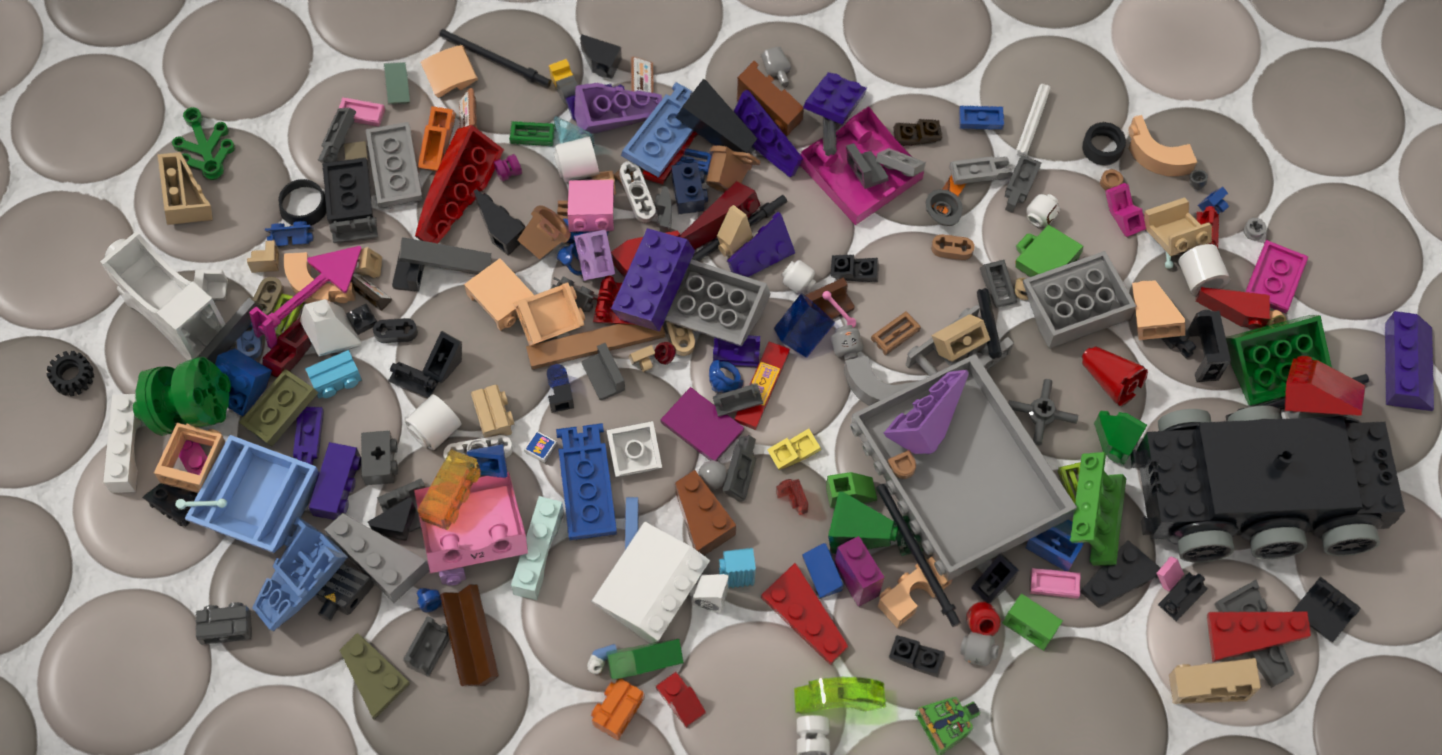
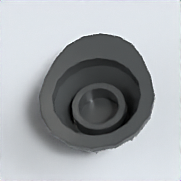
(946, 199)

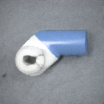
(598, 659)

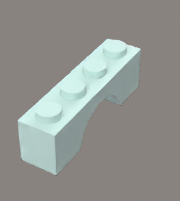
(531, 566)

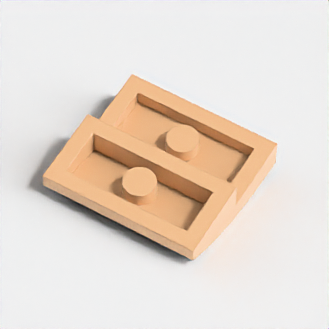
(449, 70)

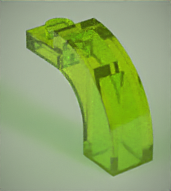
(838, 692)

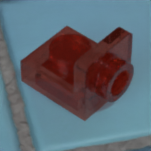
(797, 498)

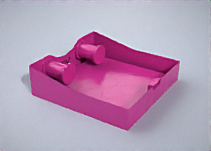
(837, 177)

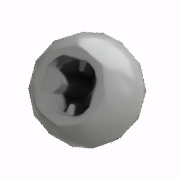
(713, 474)

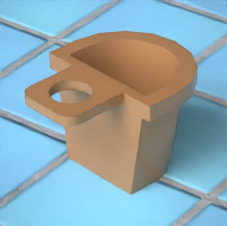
(728, 167)
(544, 231)

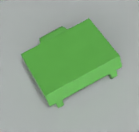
(1046, 252)

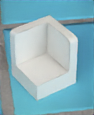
(212, 282)

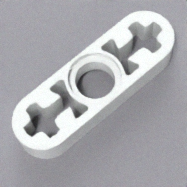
(646, 197)
(483, 442)

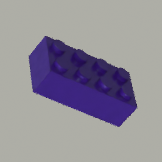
(653, 279)

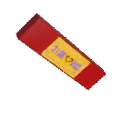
(766, 378)

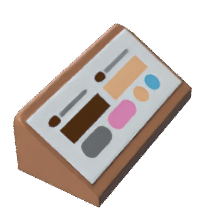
(641, 75)
(467, 109)

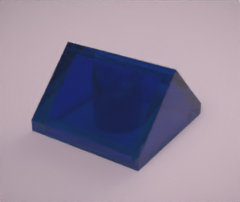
(803, 326)

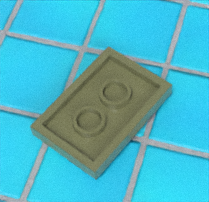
(278, 407)

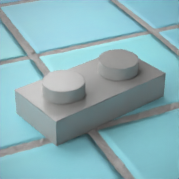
(899, 161)

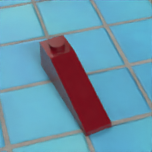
(709, 223)

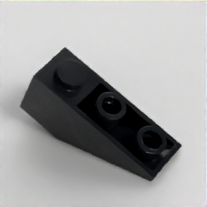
(500, 225)

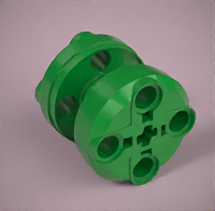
(187, 394)

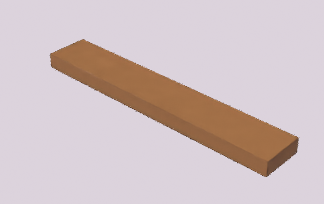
(586, 343)

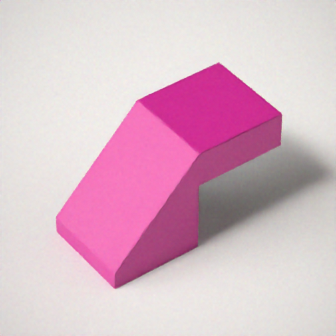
(1127, 216)

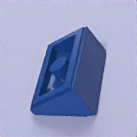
(823, 571)

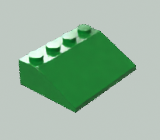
(1265, 355)

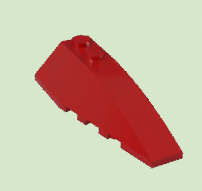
(462, 170)

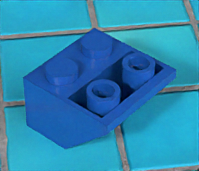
(246, 377)
(1056, 546)

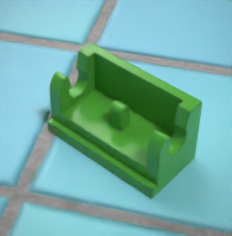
(1032, 622)

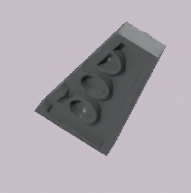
(1273, 660)

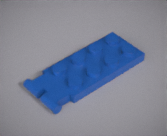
(586, 483)

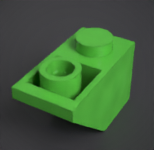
(853, 484)

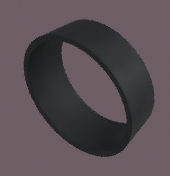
(311, 218)

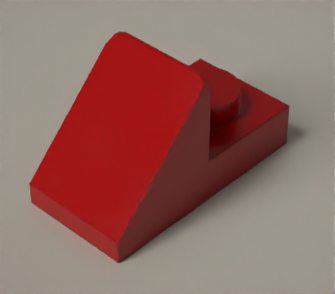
(681, 699)

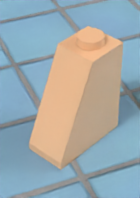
(1155, 312)

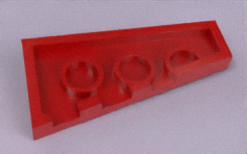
(802, 610)

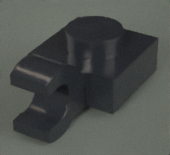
(1182, 343)

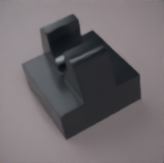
(361, 319)

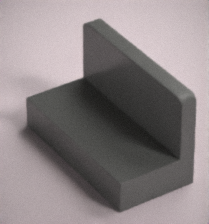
(865, 167)
(604, 373)

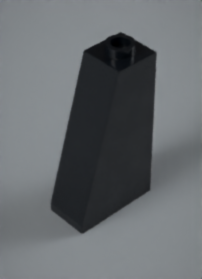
(715, 120)

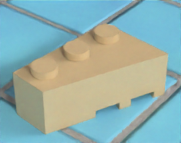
(180, 191)
(1214, 682)

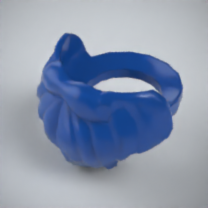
(565, 256)
(719, 381)

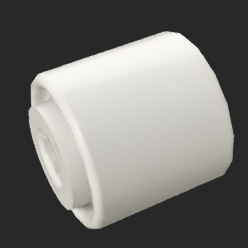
(576, 159)
(1203, 268)
(432, 422)

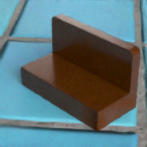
(838, 292)

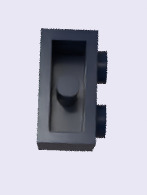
(688, 189)

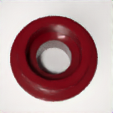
(665, 352)

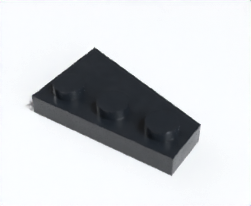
(1113, 581)

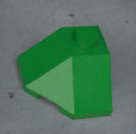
(1118, 434)

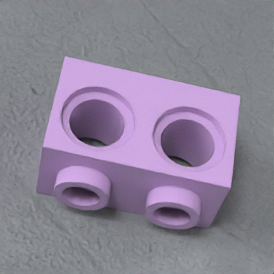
(594, 255)

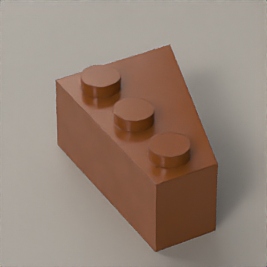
(779, 105)
(703, 514)

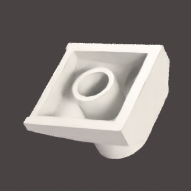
(634, 449)

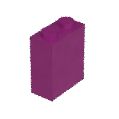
(858, 571)

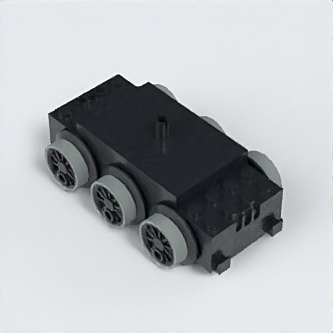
(1267, 482)

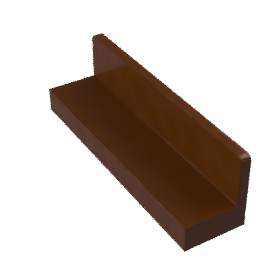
(469, 637)

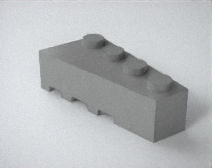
(386, 562)

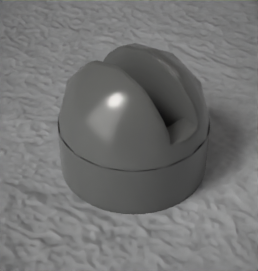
(1195, 178)

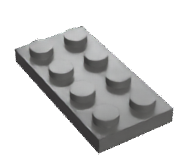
(394, 164)

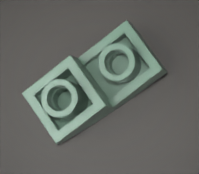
(396, 83)

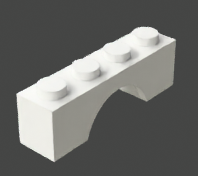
(120, 463)

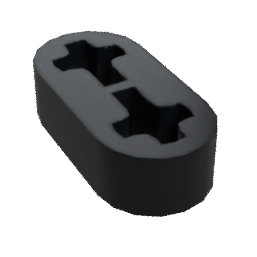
(395, 330)

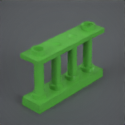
(1098, 509)

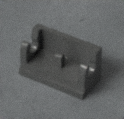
(427, 647)

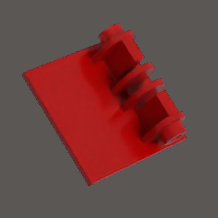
(606, 298)

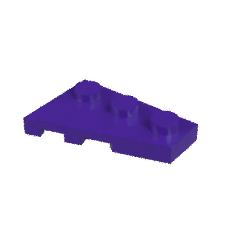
(764, 249)

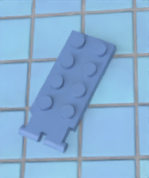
(660, 134)

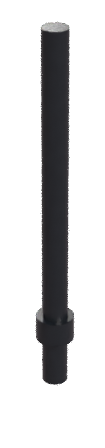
(529, 73)
(765, 211)

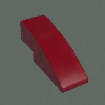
(289, 349)

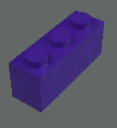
(335, 481)

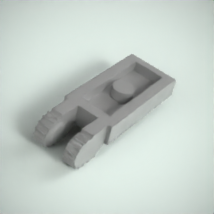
(979, 170)

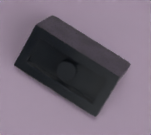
(407, 276)

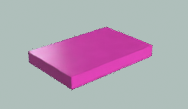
(1277, 274)

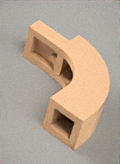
(1156, 157)
(299, 276)

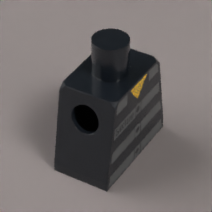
(343, 591)

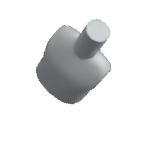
(776, 64)

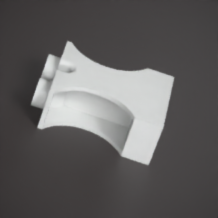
(163, 296)

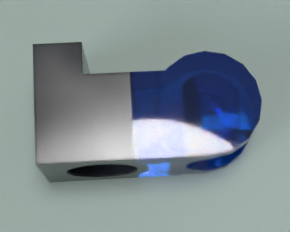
(559, 382)

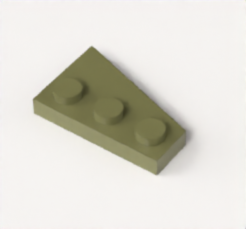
(373, 675)

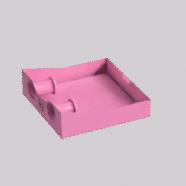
(485, 529)

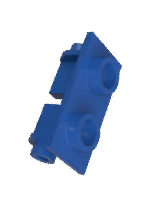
(298, 232)

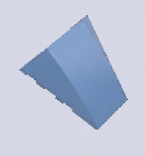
(299, 574)

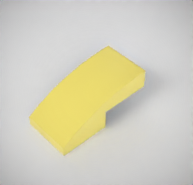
(794, 450)

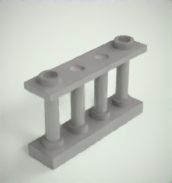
(918, 354)

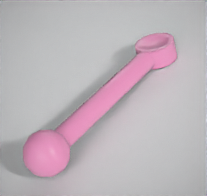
(850, 321)

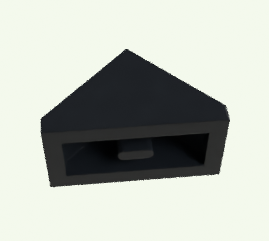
(444, 357)
(395, 521)
(995, 579)

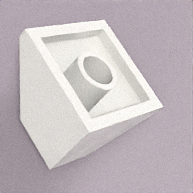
(328, 327)

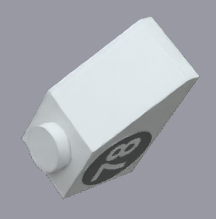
(710, 592)

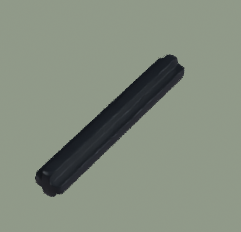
(989, 320)

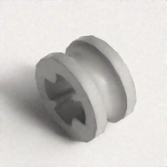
(1259, 225)

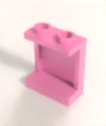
(590, 205)

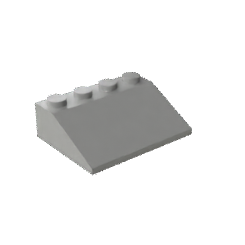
(1078, 299)
(718, 303)

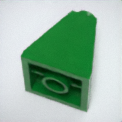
(856, 519)

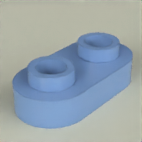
(249, 340)

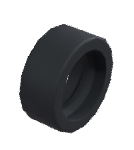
(1104, 129)

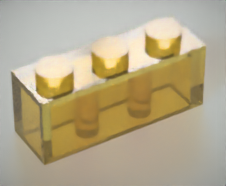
(449, 490)

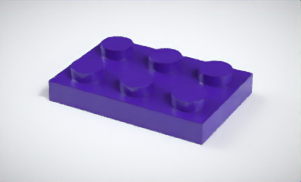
(835, 98)

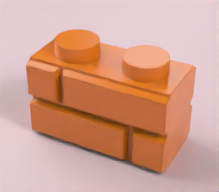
(617, 708)

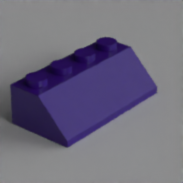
(1409, 362)

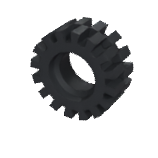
(61, 365)

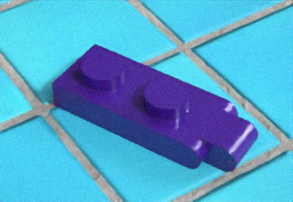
(308, 434)

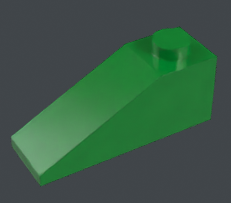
(644, 658)

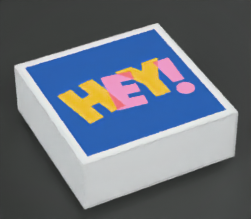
(540, 446)

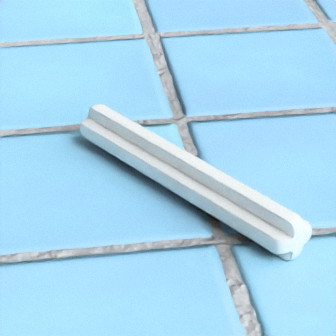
(1033, 120)

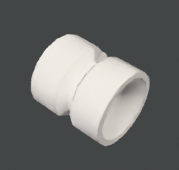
(813, 735)

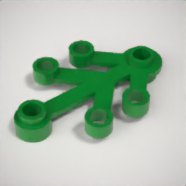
(204, 147)

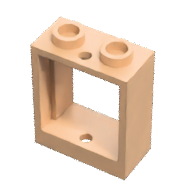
(182, 479)

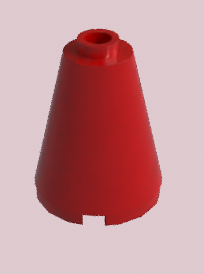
(1114, 374)

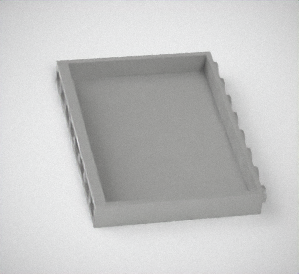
(980, 486)

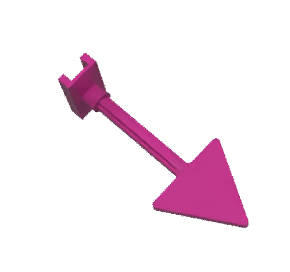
(334, 267)

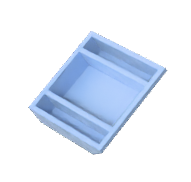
(261, 494)

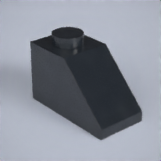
(601, 56)

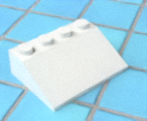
(650, 582)

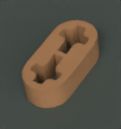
(952, 247)

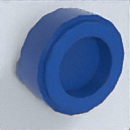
(428, 599)

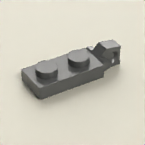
(336, 134)
(1021, 181)
(740, 469)

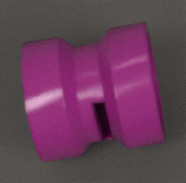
(507, 167)

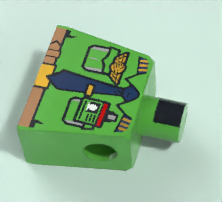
(946, 722)

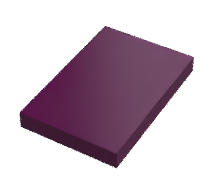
(698, 424)

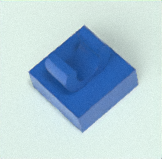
(1216, 200)

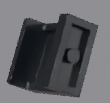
(1209, 328)

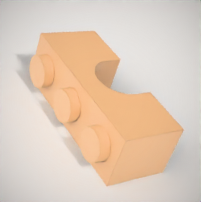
(897, 601)

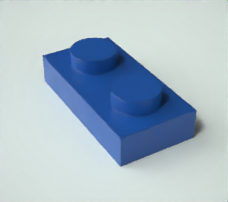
(981, 117)

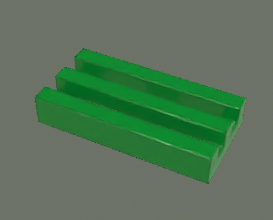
(532, 137)

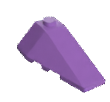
(608, 108)
(929, 420)

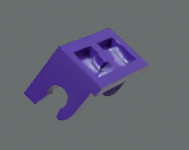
(739, 356)

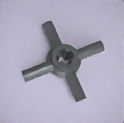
(1049, 408)

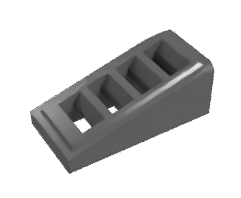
(1001, 267)

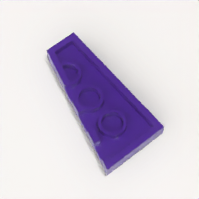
(770, 139)

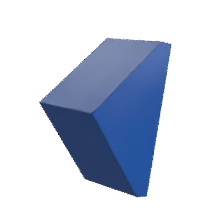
(491, 460)

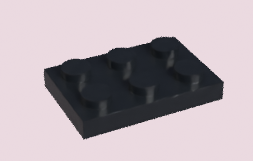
(347, 190)

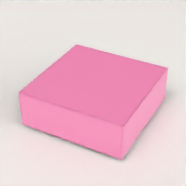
(1170, 573)

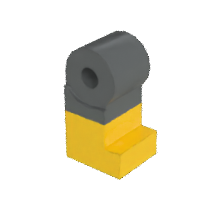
(563, 79)

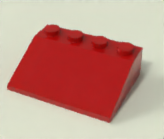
(1322, 389)

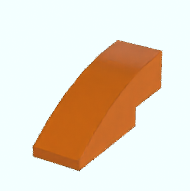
(436, 137)

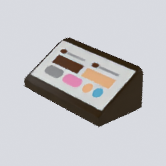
(370, 292)

